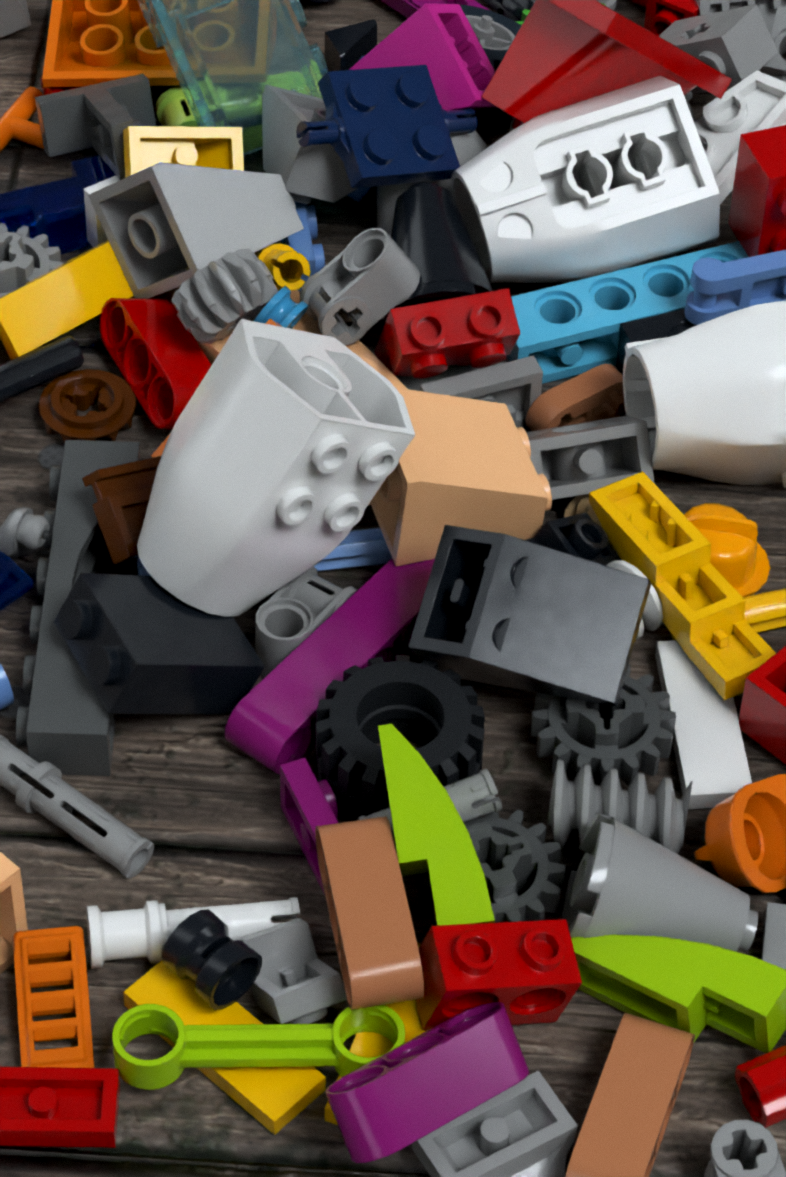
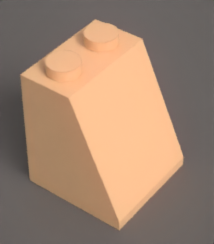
(459, 471)

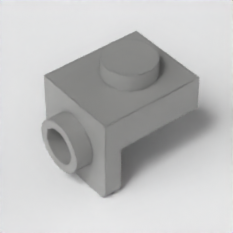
(292, 979)

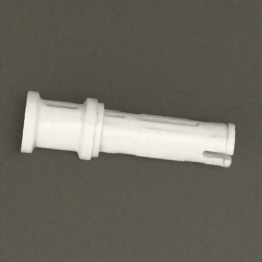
(147, 929)

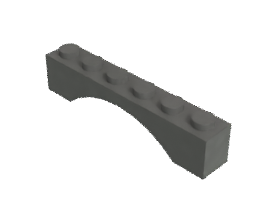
(65, 714)

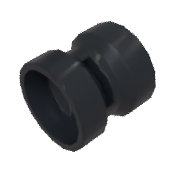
(211, 959)

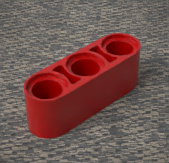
(153, 355)

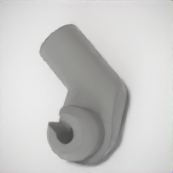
(22, 532)

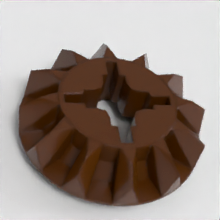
(78, 392)

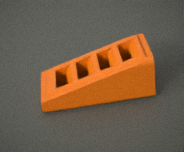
(47, 960)

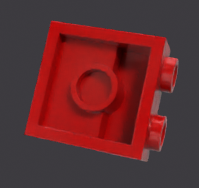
(448, 332)

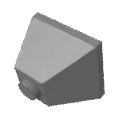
(308, 170)

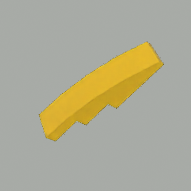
(60, 300)
(696, 600)

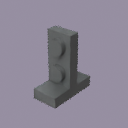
(95, 118)

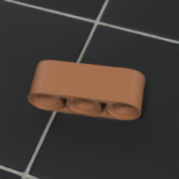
(369, 913)
(632, 1100)

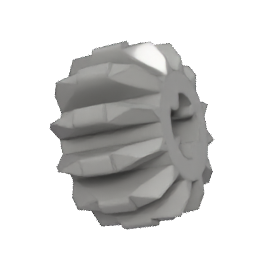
(224, 294)

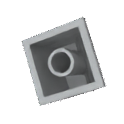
(185, 216)

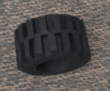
(420, 704)

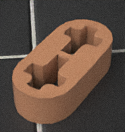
(581, 399)

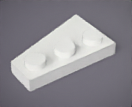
(747, 107)

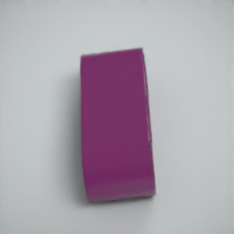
(427, 1082)

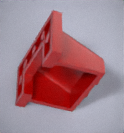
(583, 51)

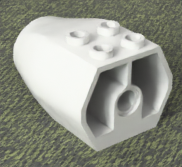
(591, 188)
(715, 397)
(268, 467)

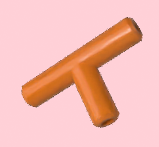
(15, 122)

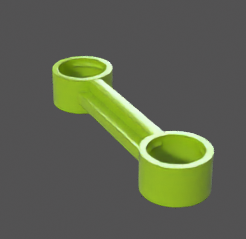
(245, 1043)

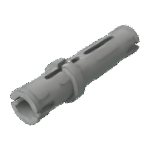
(119, 847)

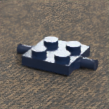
(387, 126)

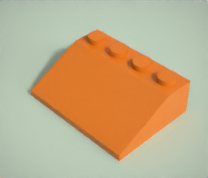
(102, 43)

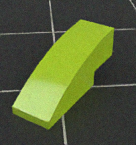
(432, 834)
(686, 985)

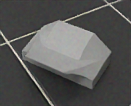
(507, 1136)

